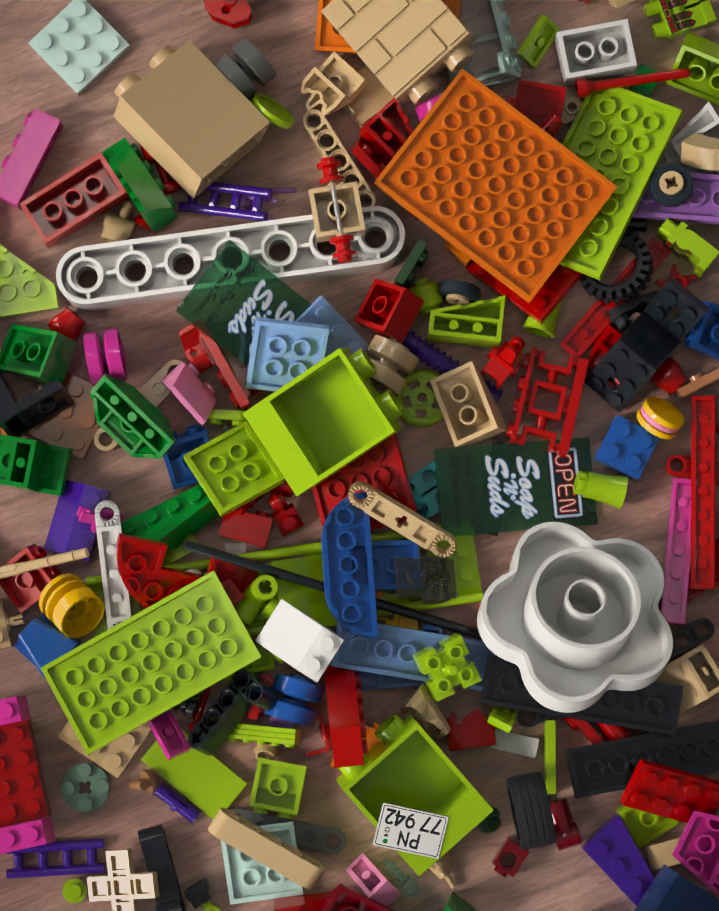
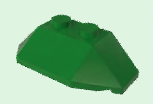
(131, 419)

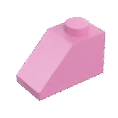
(372, 880)

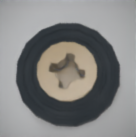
(670, 194)
(459, 291)

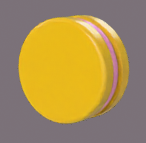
(660, 417)

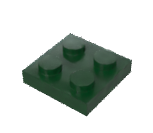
(416, 258)

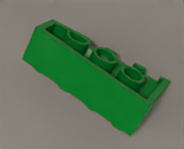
(139, 184)

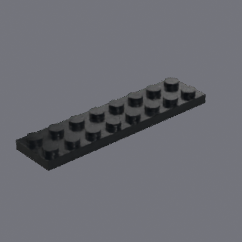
(646, 709)
(611, 764)

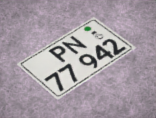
(410, 830)

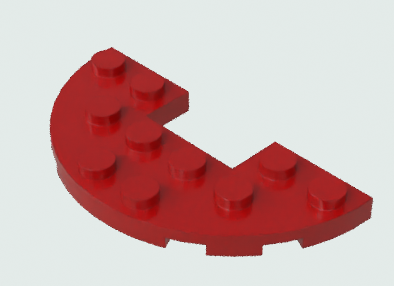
(149, 582)

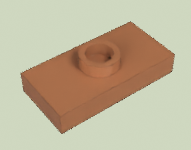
(697, 382)

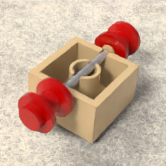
(336, 210)

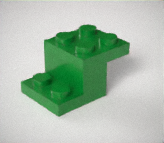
(33, 465)

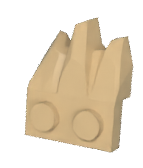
(332, 85)

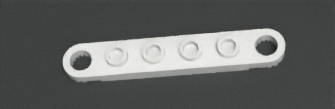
(115, 592)

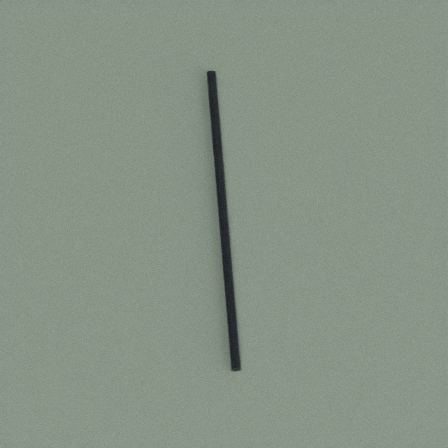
(319, 585)

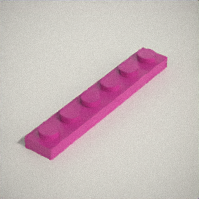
(677, 553)

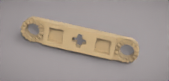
(153, 390)
(387, 512)

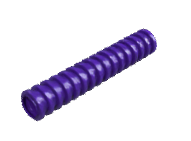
(438, 359)

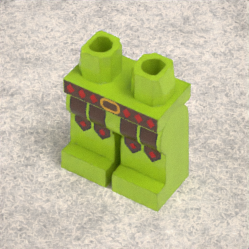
(679, 16)
(687, 245)

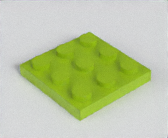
(234, 468)

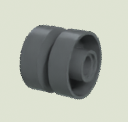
(249, 66)

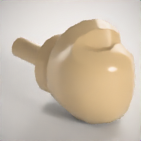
(443, 868)

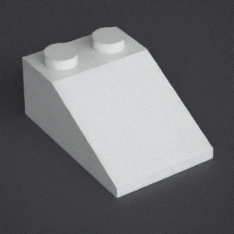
(299, 640)

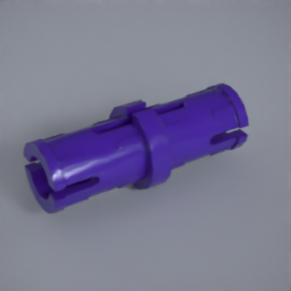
(177, 802)

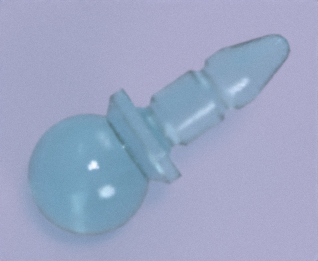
(409, 886)

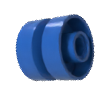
(297, 693)

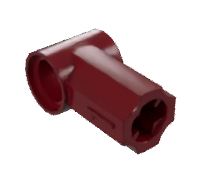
(565, 828)

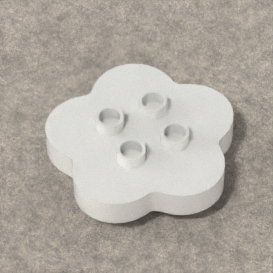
(577, 616)

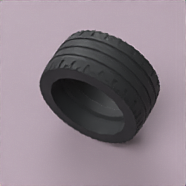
(531, 810)

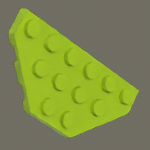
(23, 288)

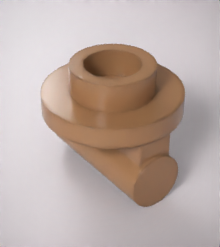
(146, 782)

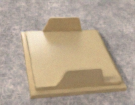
(369, 100)

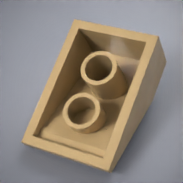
(467, 405)

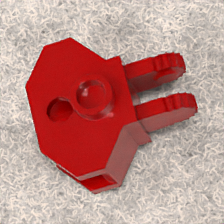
(238, 12)
(504, 360)

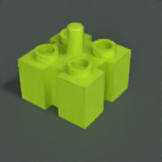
(446, 667)

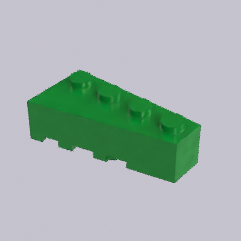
(173, 519)

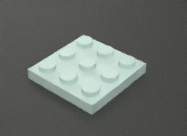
(79, 45)
(254, 881)

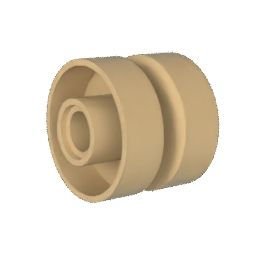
(391, 358)

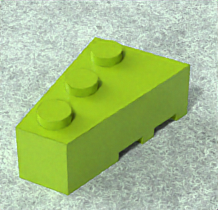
(468, 324)

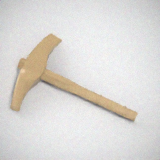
(22, 567)

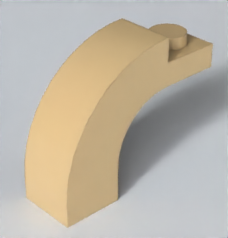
(700, 152)

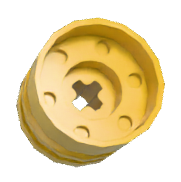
(71, 605)

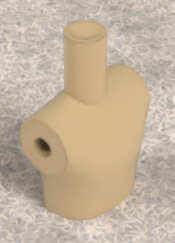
(118, 226)

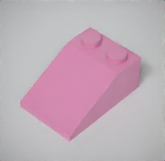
(190, 391)

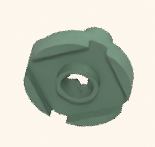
(71, 789)

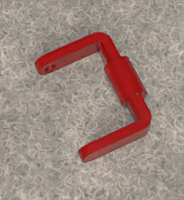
(325, 734)

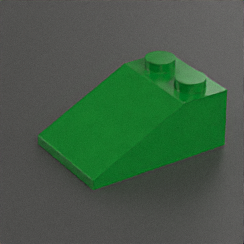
(36, 354)

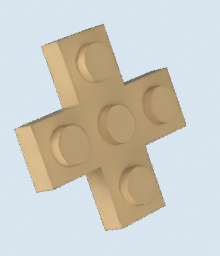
(121, 883)

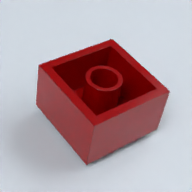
(388, 310)

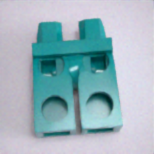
(421, 482)

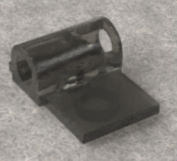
(426, 578)

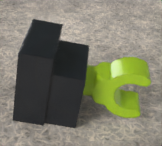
(198, 895)

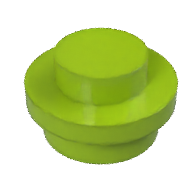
(74, 890)

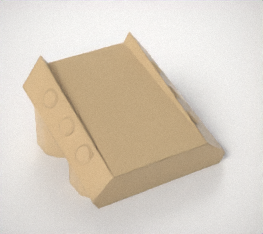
(425, 712)

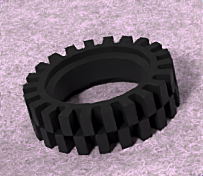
(634, 283)

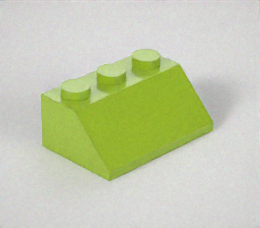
(703, 61)

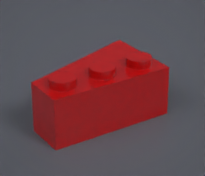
(387, 131)

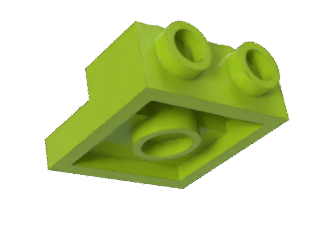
(277, 787)

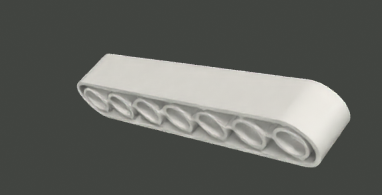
(202, 246)

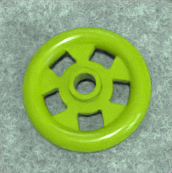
(432, 416)

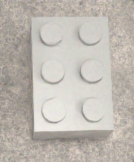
(595, 51)

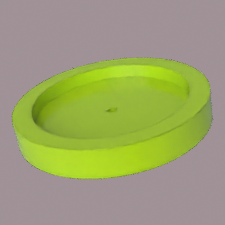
(273, 110)

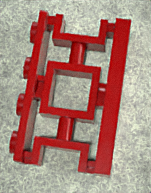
(566, 405)

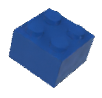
(626, 448)

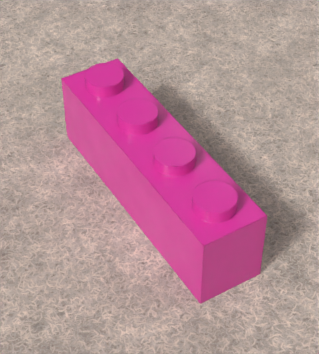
(28, 156)

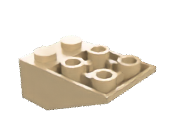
(696, 674)

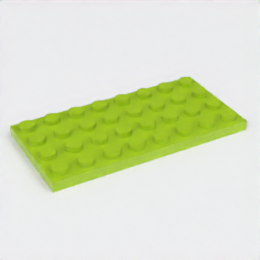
(624, 142)
(151, 662)

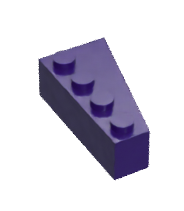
(619, 858)

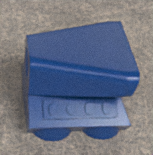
(44, 642)

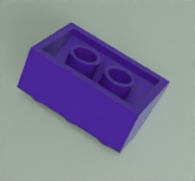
(66, 530)

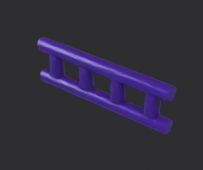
(234, 211)
(67, 867)

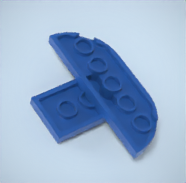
(357, 567)

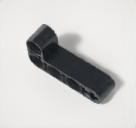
(228, 710)
(159, 860)

